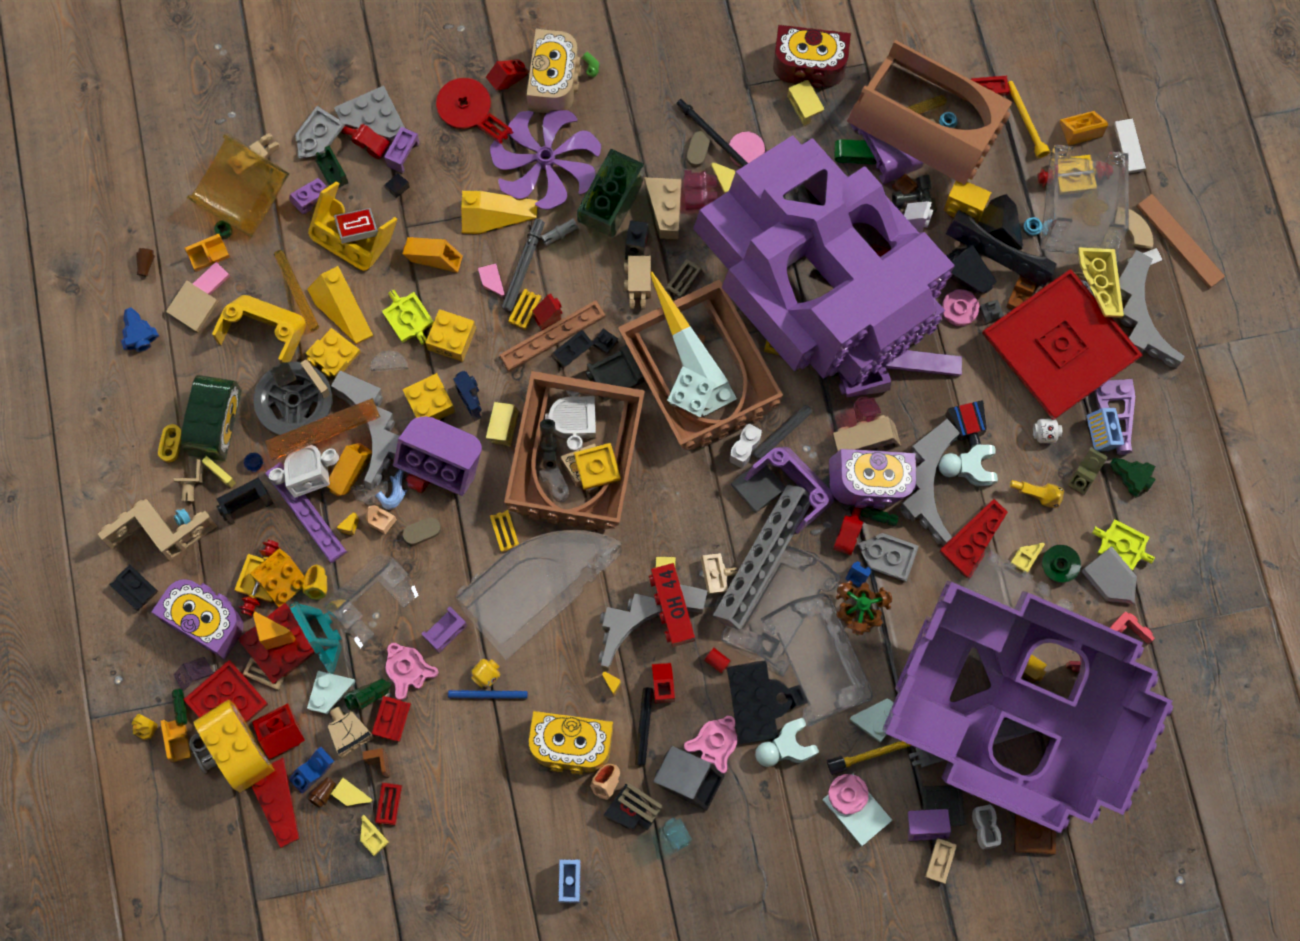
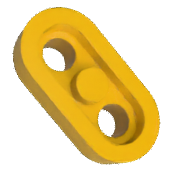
(170, 444)

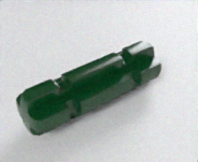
(879, 516)
(179, 707)

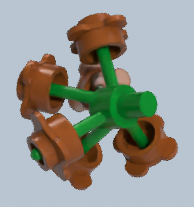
(864, 600)

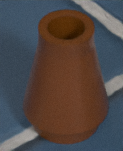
(144, 261)
(322, 792)

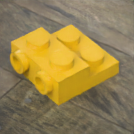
(332, 353)

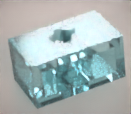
(676, 834)

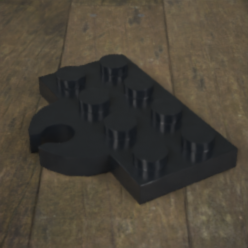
(756, 701)

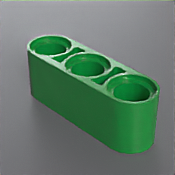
(853, 152)

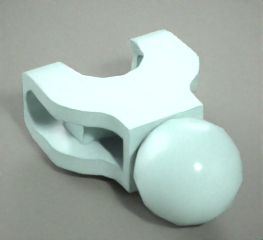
(969, 465)
(785, 746)

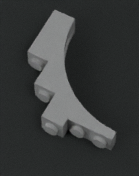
(1136, 314)
(383, 441)
(922, 503)
(642, 609)

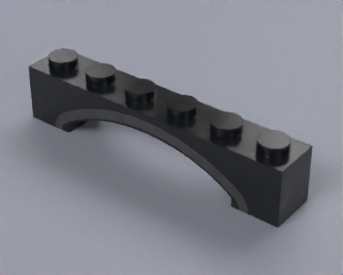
(1033, 267)

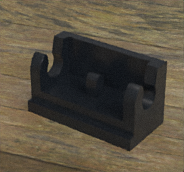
(572, 349)

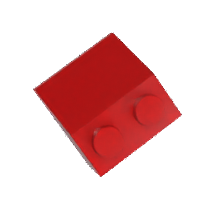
(278, 731)

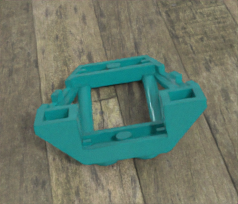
(305, 614)

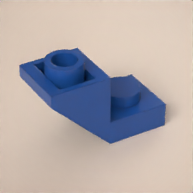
(312, 770)

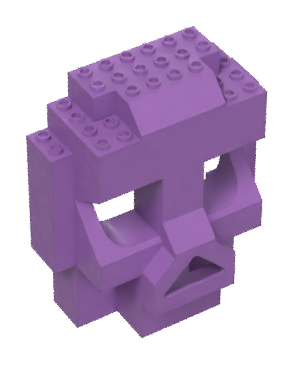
(876, 300)
(1095, 734)

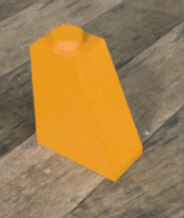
(433, 253)
(349, 468)

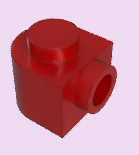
(417, 483)

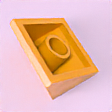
(1083, 127)
(271, 633)

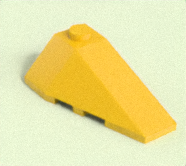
(488, 211)
(336, 300)

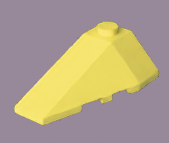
(1102, 276)

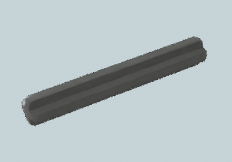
(782, 432)

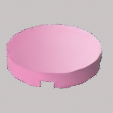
(748, 146)
(960, 307)
(848, 794)

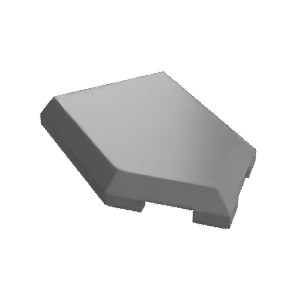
(317, 133)
(889, 555)
(1112, 577)

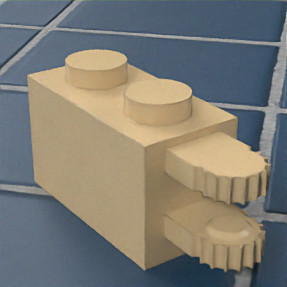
(638, 280)

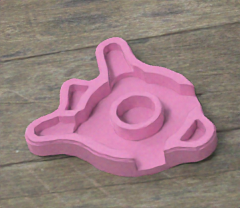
(406, 668)
(716, 742)

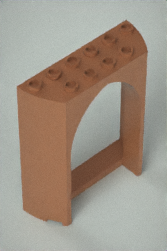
(940, 147)
(759, 388)
(524, 491)

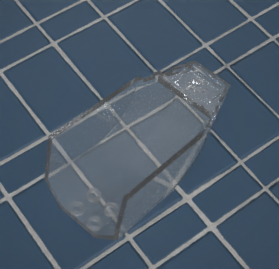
(534, 585)

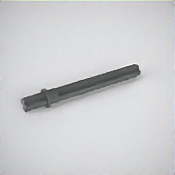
(523, 264)

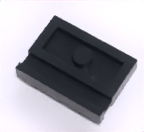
(133, 587)

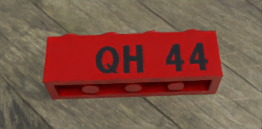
(672, 605)

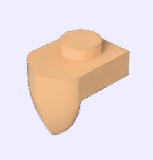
(379, 519)

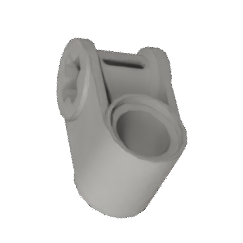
(202, 755)

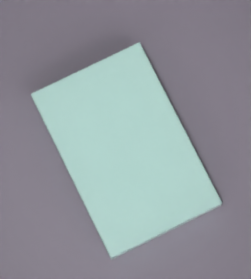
(864, 823)

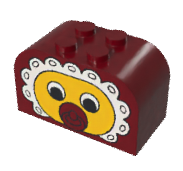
(811, 55)

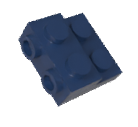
(467, 390)

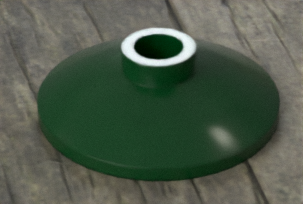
(1064, 555)

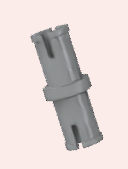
(559, 232)

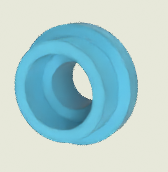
(948, 116)
(1033, 221)
(181, 517)

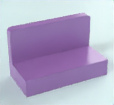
(928, 825)

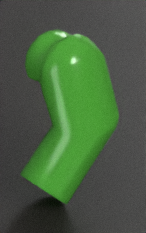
(593, 64)

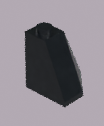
(1002, 221)
(970, 269)

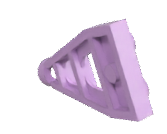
(1119, 390)

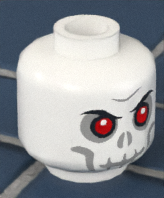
(1047, 431)

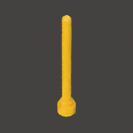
(1041, 150)

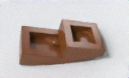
(1021, 292)

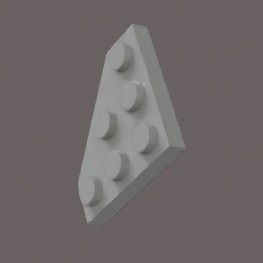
(373, 110)

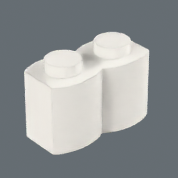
(748, 443)
(988, 832)

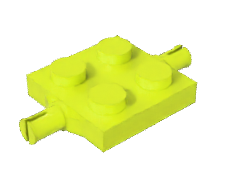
(408, 317)
(1126, 542)

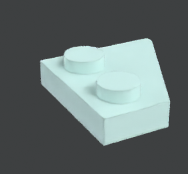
(327, 691)
(873, 719)

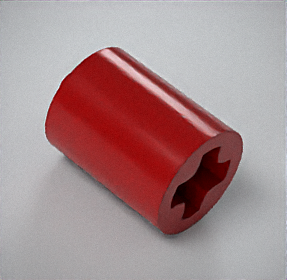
(717, 660)

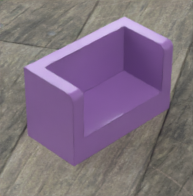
(400, 149)
(445, 630)

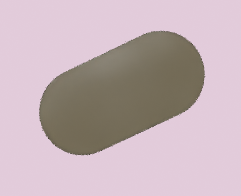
(698, 148)
(421, 531)

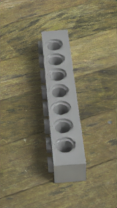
(763, 557)

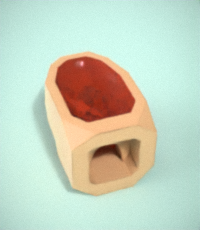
(605, 781)

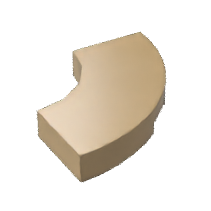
(1139, 231)

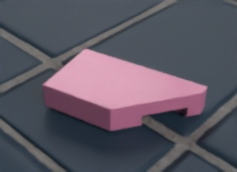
(491, 279)

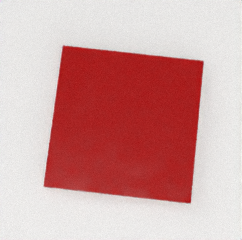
(1061, 344)

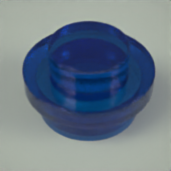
(253, 462)

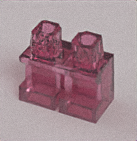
(696, 189)

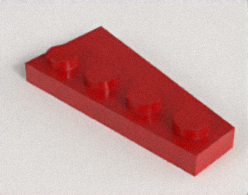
(971, 541)
(277, 805)

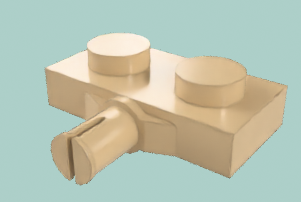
(716, 573)

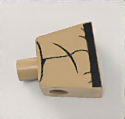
(347, 732)

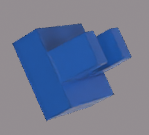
(858, 574)

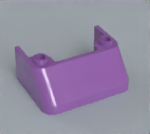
(802, 475)

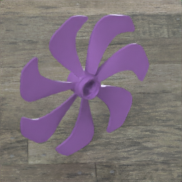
(524, 186)

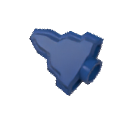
(137, 332)

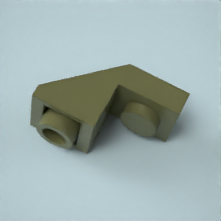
(1087, 471)

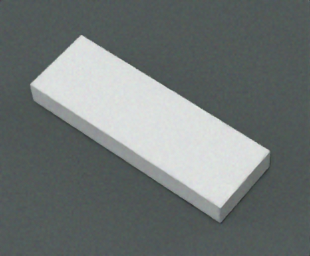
(1130, 144)

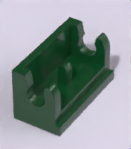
(331, 167)

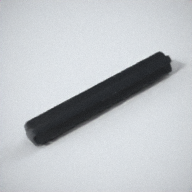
(644, 724)

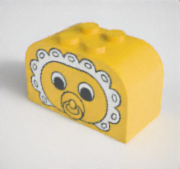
(570, 742)
(233, 746)

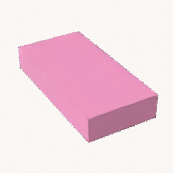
(212, 279)

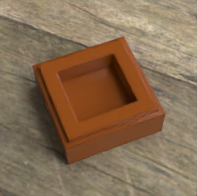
(905, 185)

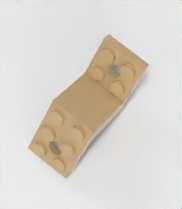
(146, 516)

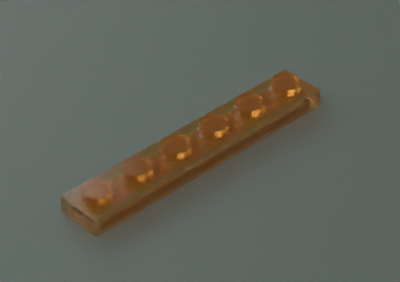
(322, 429)

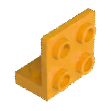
(279, 577)

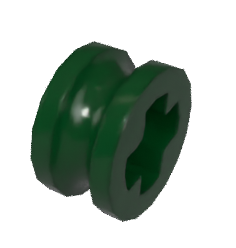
(220, 224)

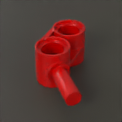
(364, 137)
(849, 533)

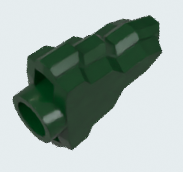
(1134, 475)
(366, 694)

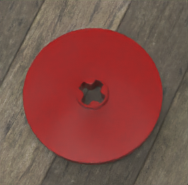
(458, 91)

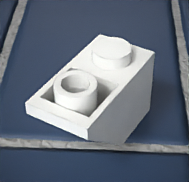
(919, 214)

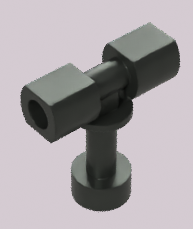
(921, 194)
(549, 443)

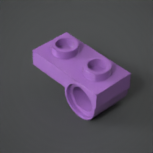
(307, 195)

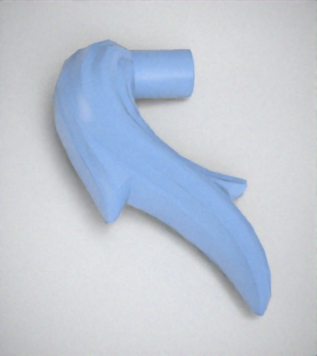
(397, 492)

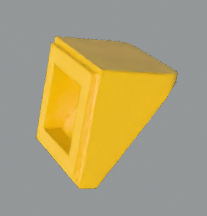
(349, 525)
(612, 682)

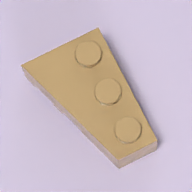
(665, 204)
(868, 435)

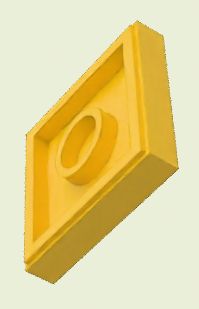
(597, 466)

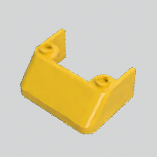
(324, 231)
(287, 323)

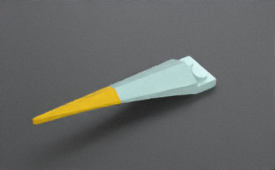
(693, 353)

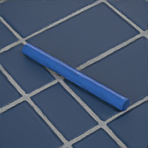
(488, 694)

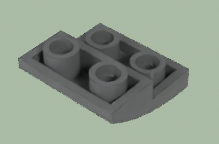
(759, 489)

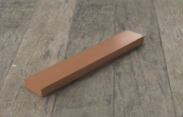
(1181, 241)
(552, 336)

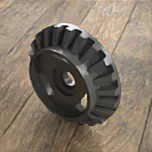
(269, 393)

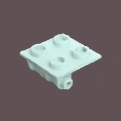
(691, 391)

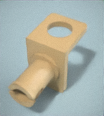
(188, 483)

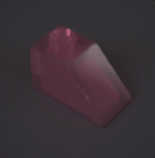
(866, 409)

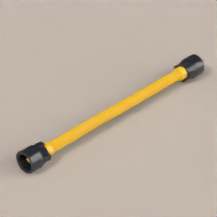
(840, 764)

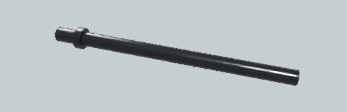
(688, 110)

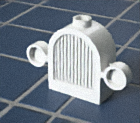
(574, 419)
(305, 470)

